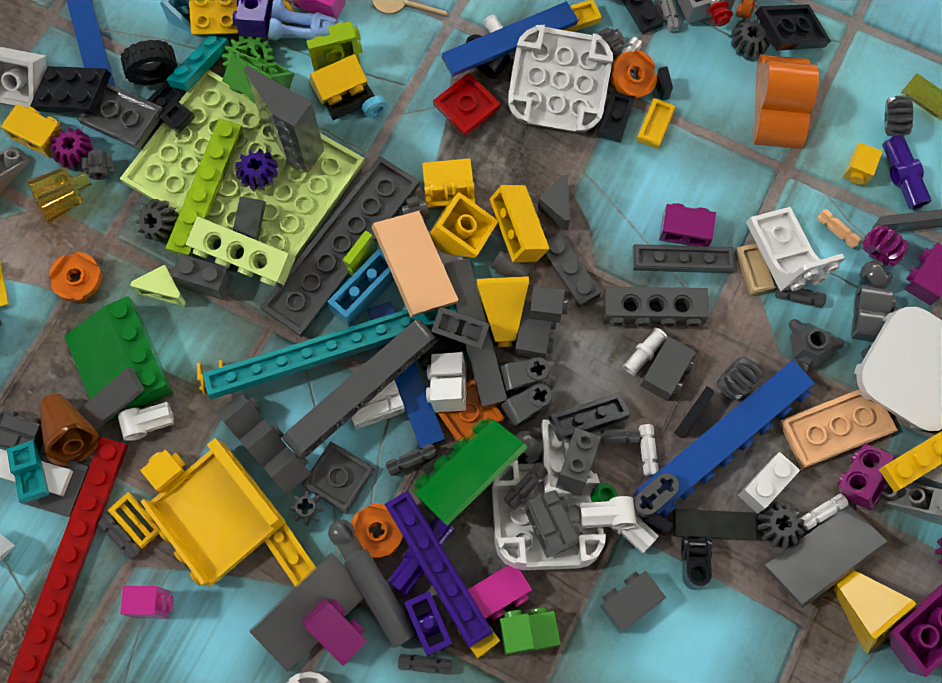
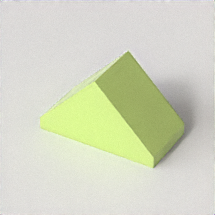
(158, 286)

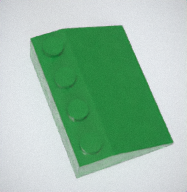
(111, 343)
(467, 469)

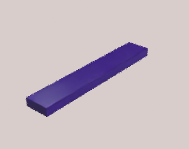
(438, 569)

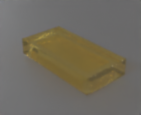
(925, 95)

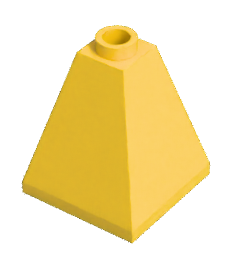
(503, 306)
(871, 608)

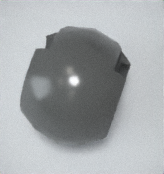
(875, 274)
(534, 448)

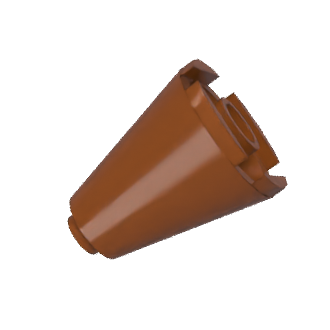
(65, 431)

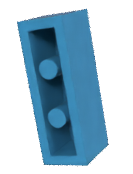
(361, 289)

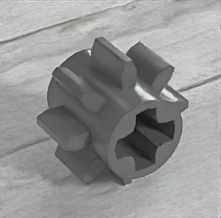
(614, 39)
(98, 165)
(414, 205)
(301, 503)

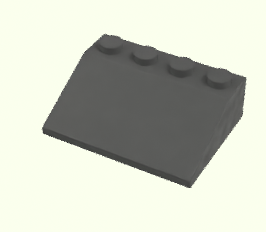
(288, 120)

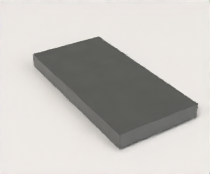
(825, 555)
(282, 628)

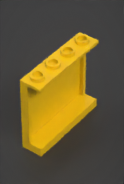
(213, 515)

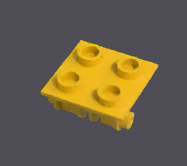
(212, 17)
(445, 179)

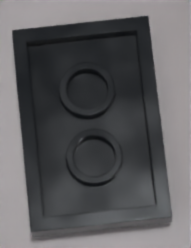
(792, 27)
(71, 90)

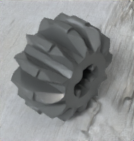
(750, 38)
(898, 115)
(156, 220)
(739, 378)
(783, 536)

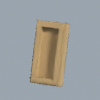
(755, 270)

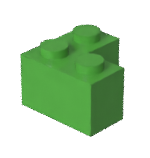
(237, 80)
(528, 632)

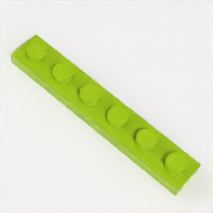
(205, 184)

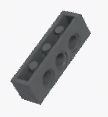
(693, 299)

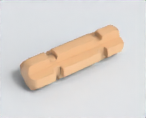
(839, 228)

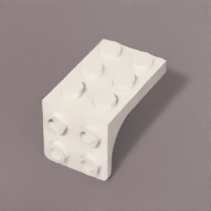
(788, 250)

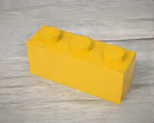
(519, 223)

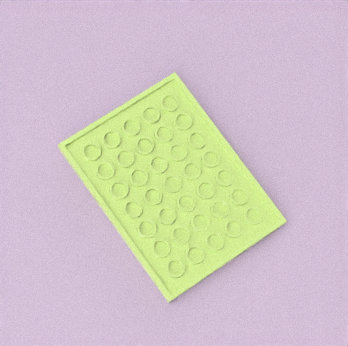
(294, 203)

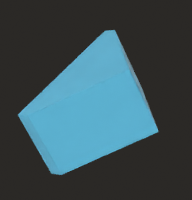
(177, 13)

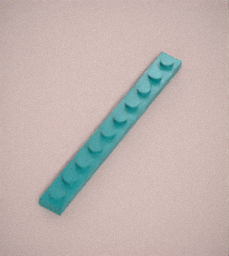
(311, 353)

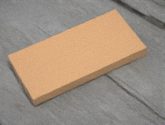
(414, 263)
(835, 428)

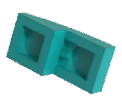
(28, 471)

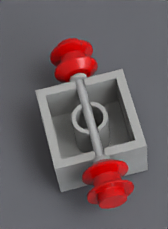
(701, 9)

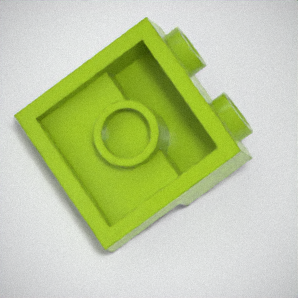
(339, 44)

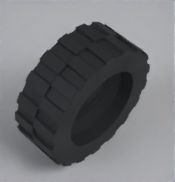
(155, 51)

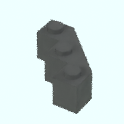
(264, 442)

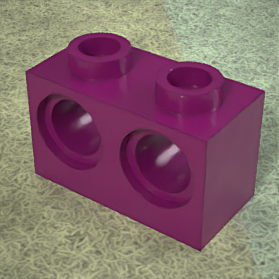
(860, 474)

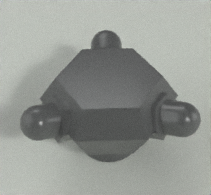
(812, 344)

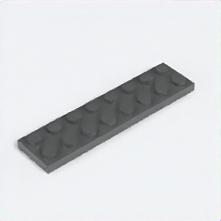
(321, 267)

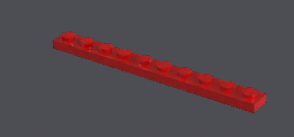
(68, 563)

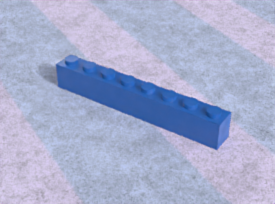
(731, 433)

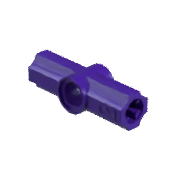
(906, 172)
(409, 570)

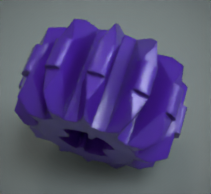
(266, 165)

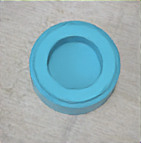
(374, 106)

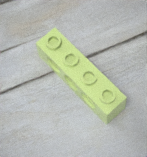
(206, 233)

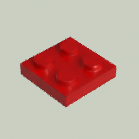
(466, 104)

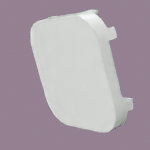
(560, 79)
(906, 368)
(515, 537)

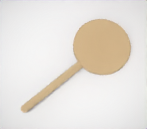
(395, 6)

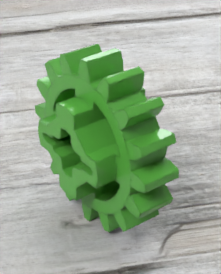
(251, 48)

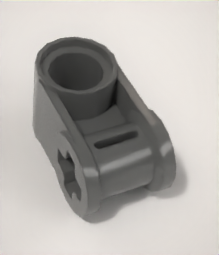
(521, 375)
(523, 407)

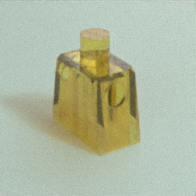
(57, 192)

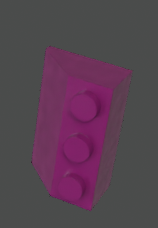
(918, 636)

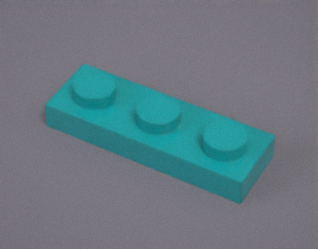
(198, 62)

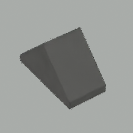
(555, 203)

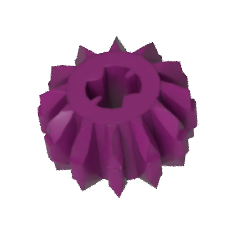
(71, 148)
(885, 245)

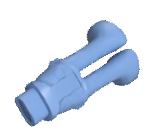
(318, 23)

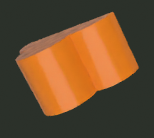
(784, 100)

